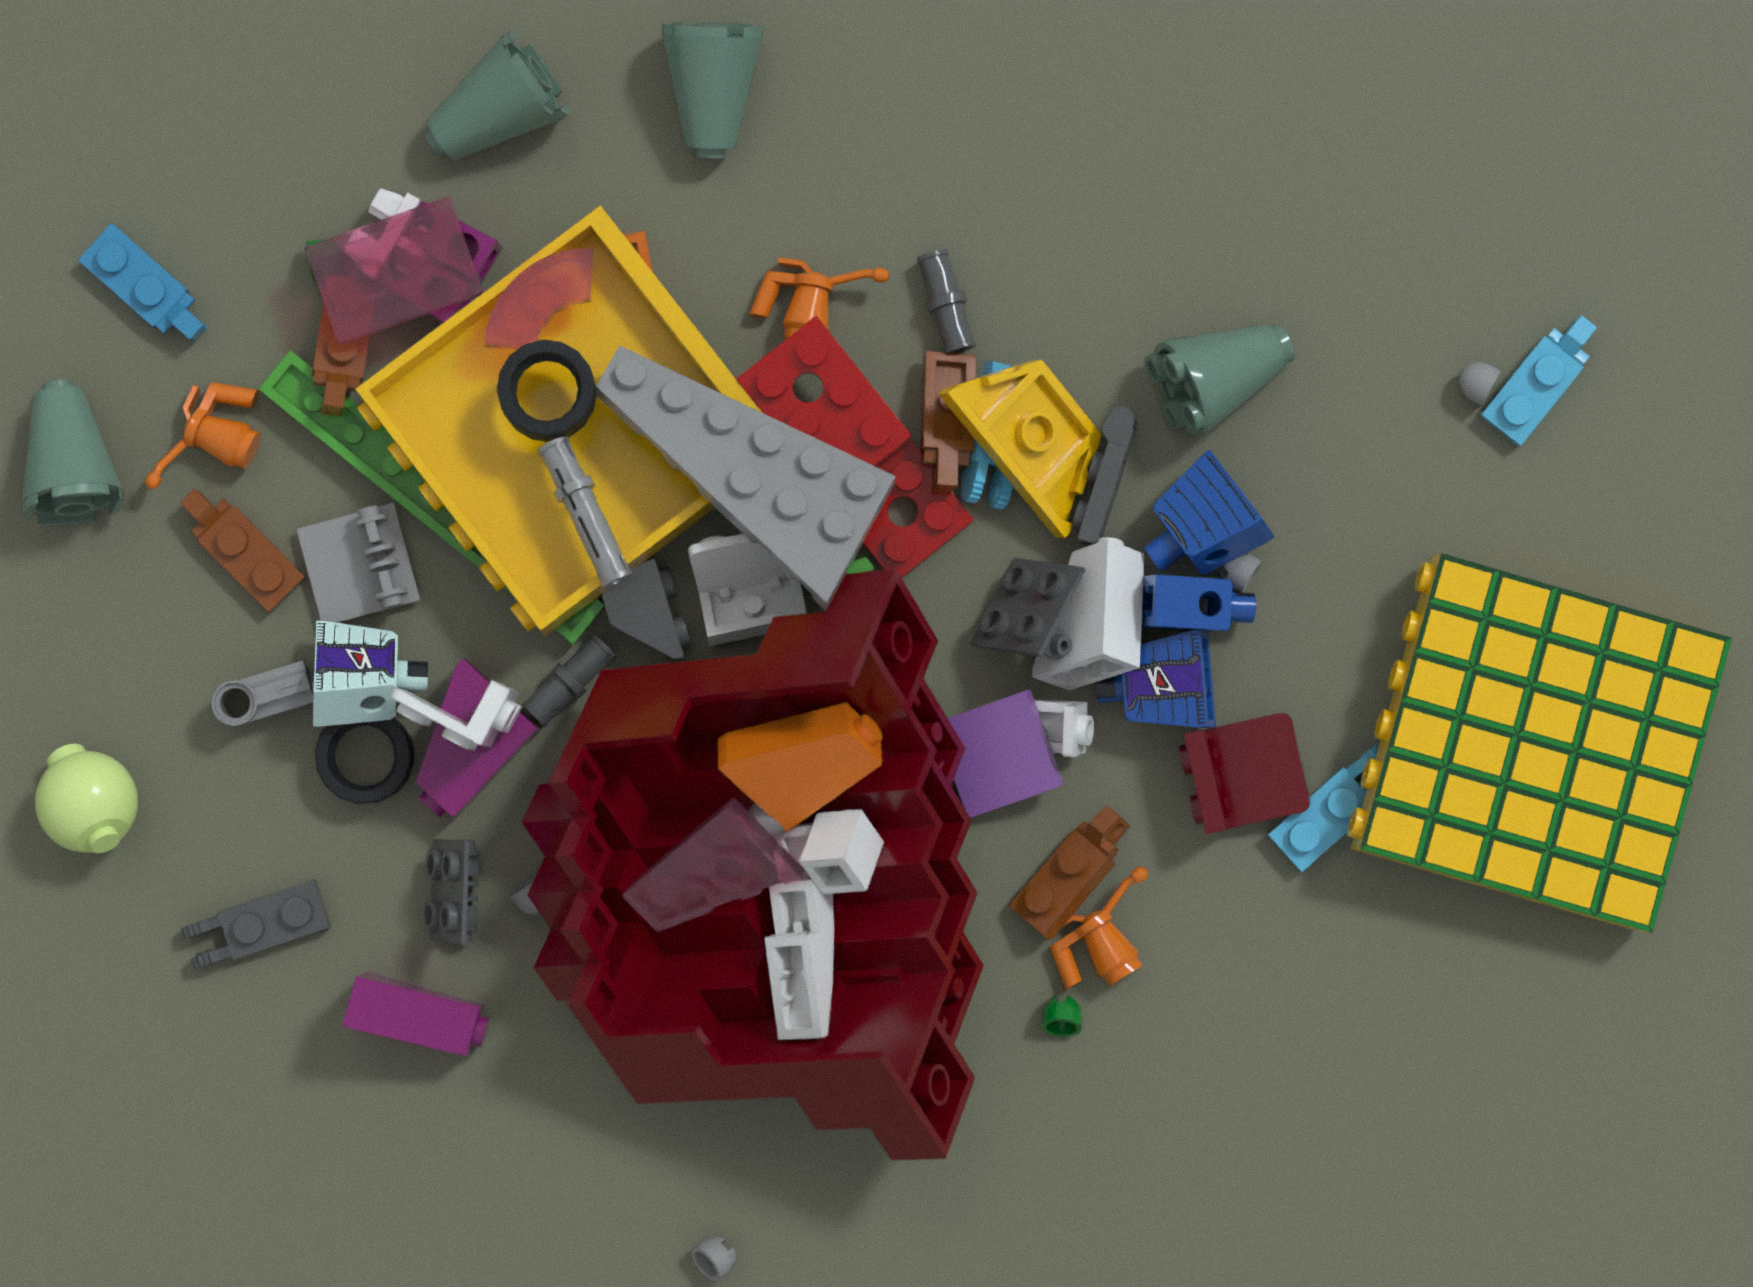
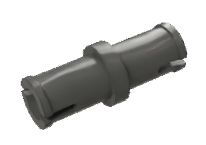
(946, 301)
(569, 680)

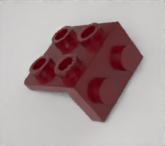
(1245, 772)

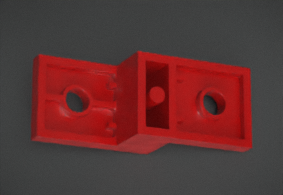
(861, 424)

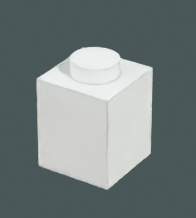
(841, 851)

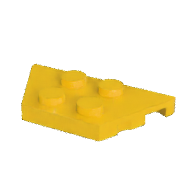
(1031, 435)

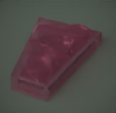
(713, 865)

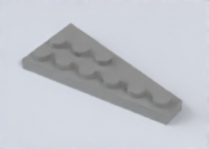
(767, 478)

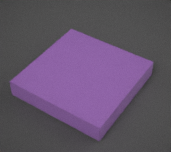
(1003, 755)

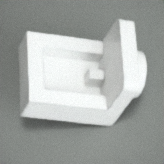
(1066, 725)

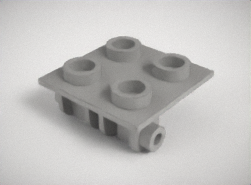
(358, 564)

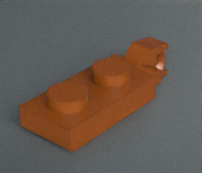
(337, 366)
(943, 436)
(243, 550)
(1071, 873)

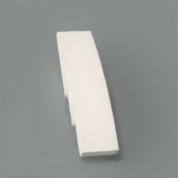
(800, 949)

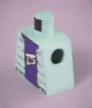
(358, 674)

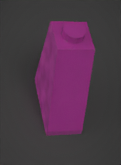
(458, 775)
(415, 1014)

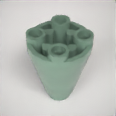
(1216, 372)

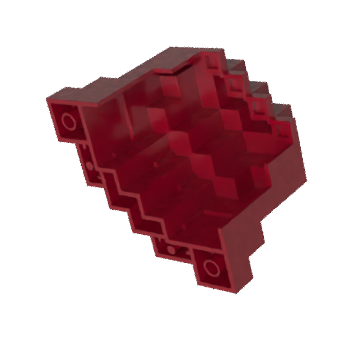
(693, 1004)

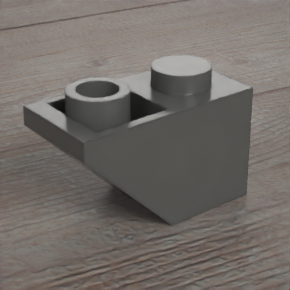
(644, 612)

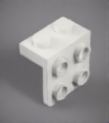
(741, 588)
(493, 715)

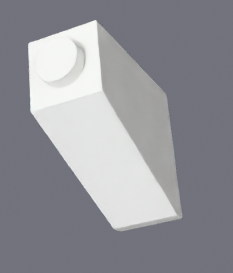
(1100, 618)

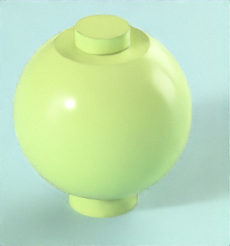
(85, 800)

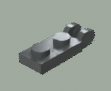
(1106, 473)
(263, 923)

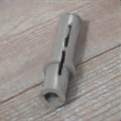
(576, 493)

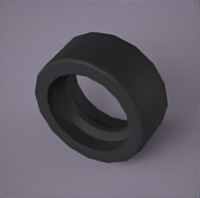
(553, 352)
(374, 793)

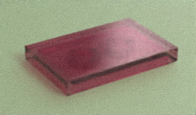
(394, 270)

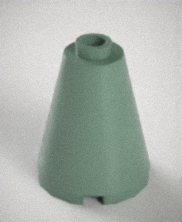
(711, 80)
(496, 101)
(67, 460)

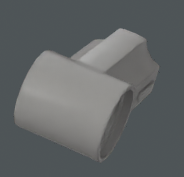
(269, 693)

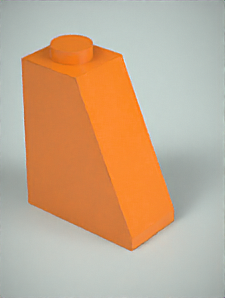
(801, 760)

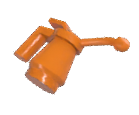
(809, 296)
(224, 439)
(1108, 948)

